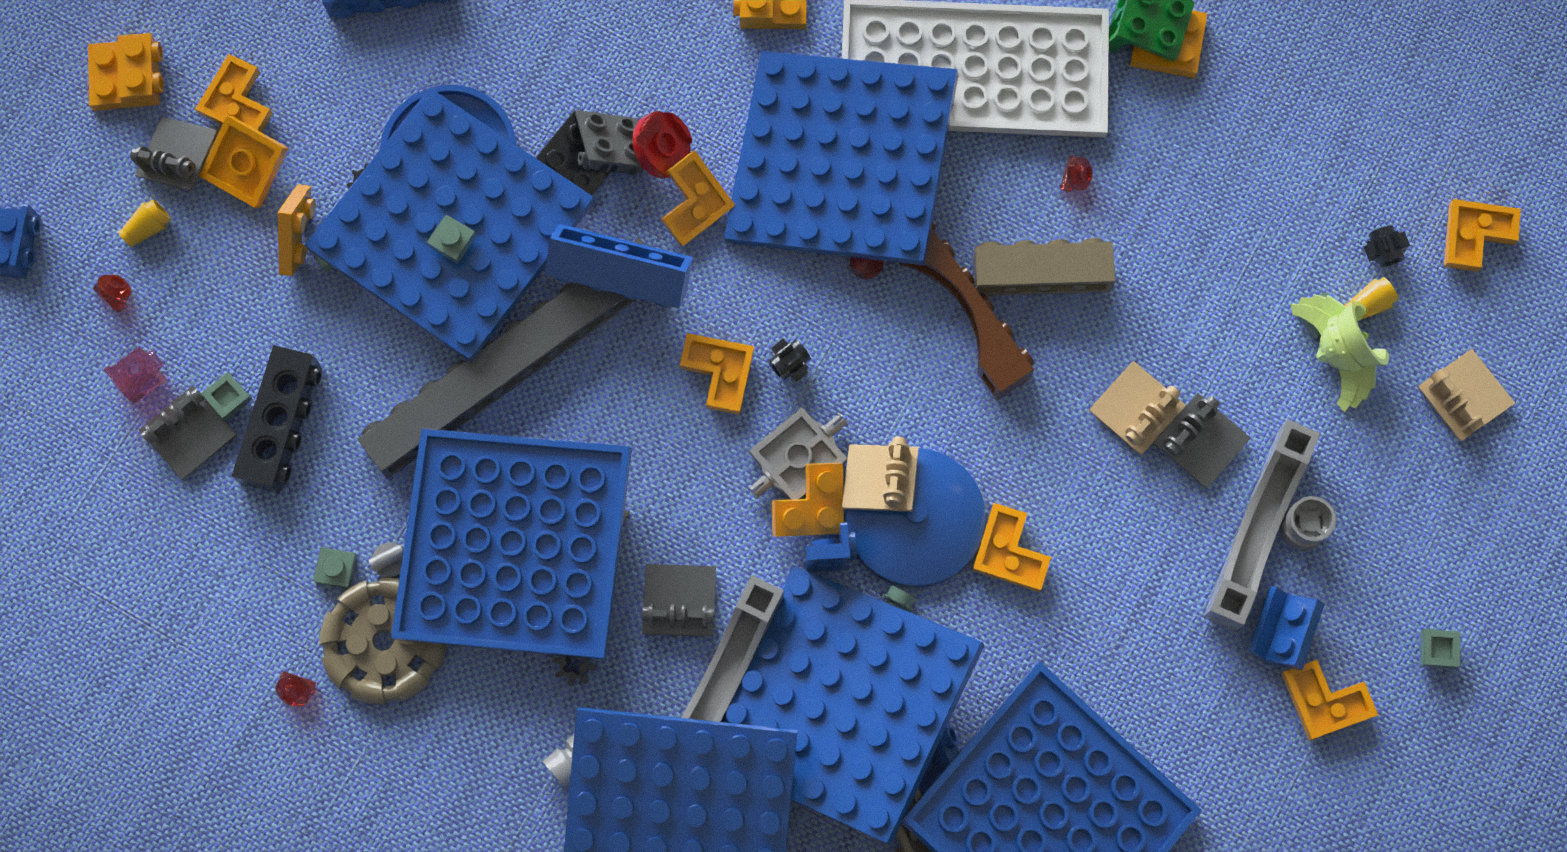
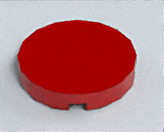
(660, 142)

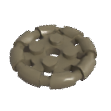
(362, 650)

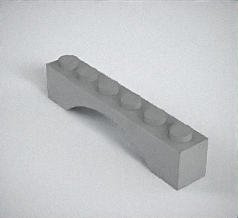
(1255, 536)
(735, 650)

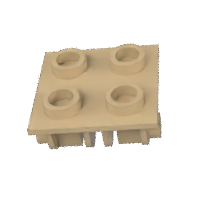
(1466, 395)
(1137, 407)
(881, 476)

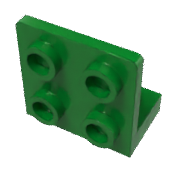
(1150, 25)

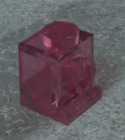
(139, 384)

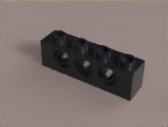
(282, 367)

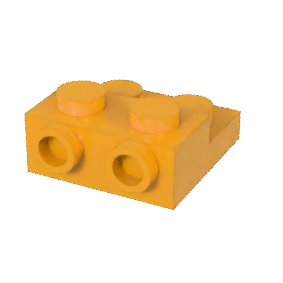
(771, 14)
(125, 72)

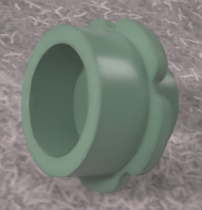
(899, 599)

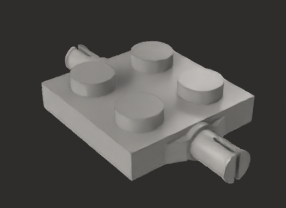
(790, 447)

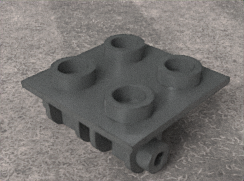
(607, 142)
(174, 153)
(187, 432)
(1202, 439)
(679, 600)

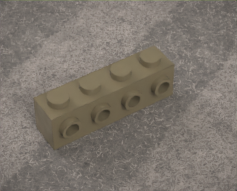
(1043, 267)

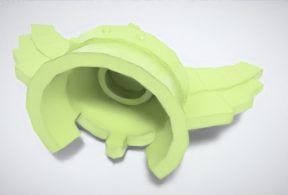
(1343, 345)

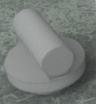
(387, 559)

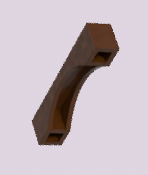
(1000, 360)

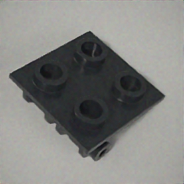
(562, 156)

